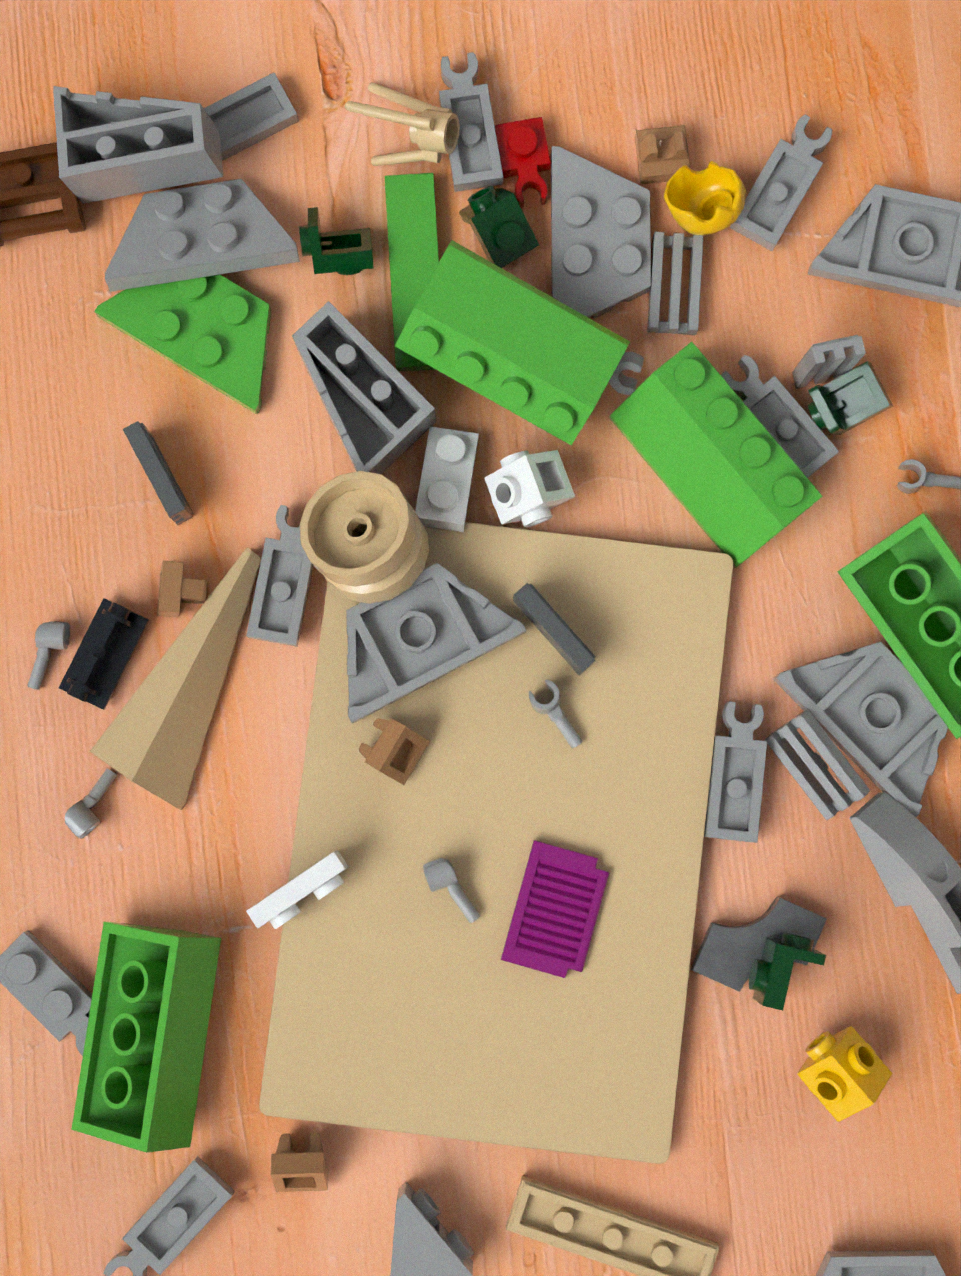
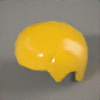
(705, 199)

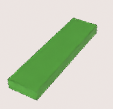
(411, 250)

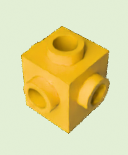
(844, 1072)

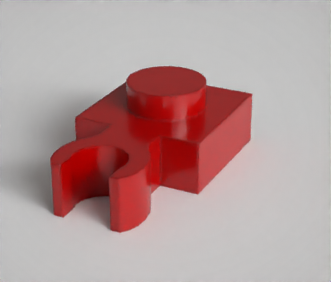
(524, 154)

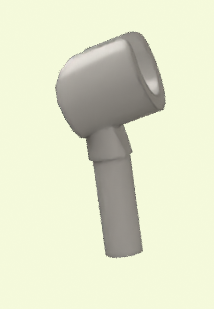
(926, 478)
(47, 637)
(556, 714)
(80, 817)
(441, 875)

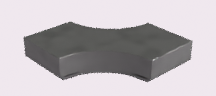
(730, 951)

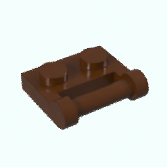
(33, 177)

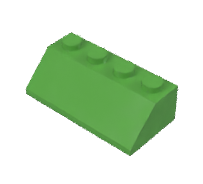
(511, 343)
(714, 454)
(914, 599)
(146, 1036)

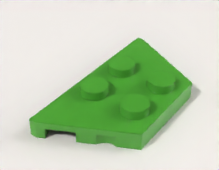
(201, 327)

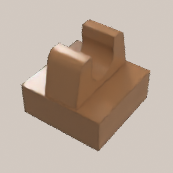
(661, 153)
(177, 590)
(395, 750)
(299, 1170)

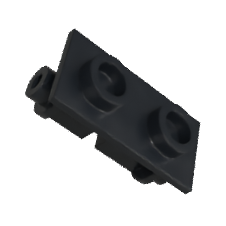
(103, 654)

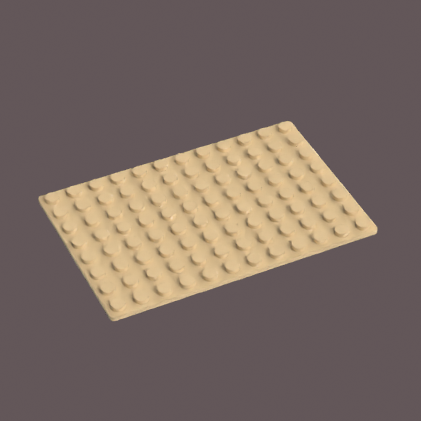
(385, 989)

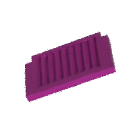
(555, 910)

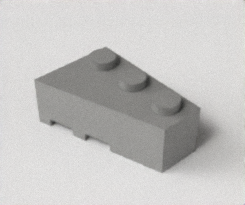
(132, 146)
(362, 391)

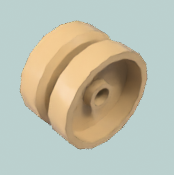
(364, 537)

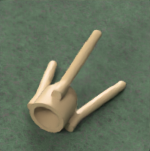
(432, 129)

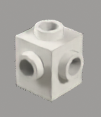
(529, 487)

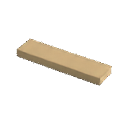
(607, 1233)

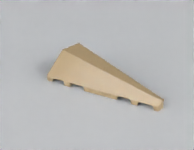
(166, 720)

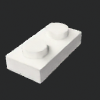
(446, 478)
(281, 904)

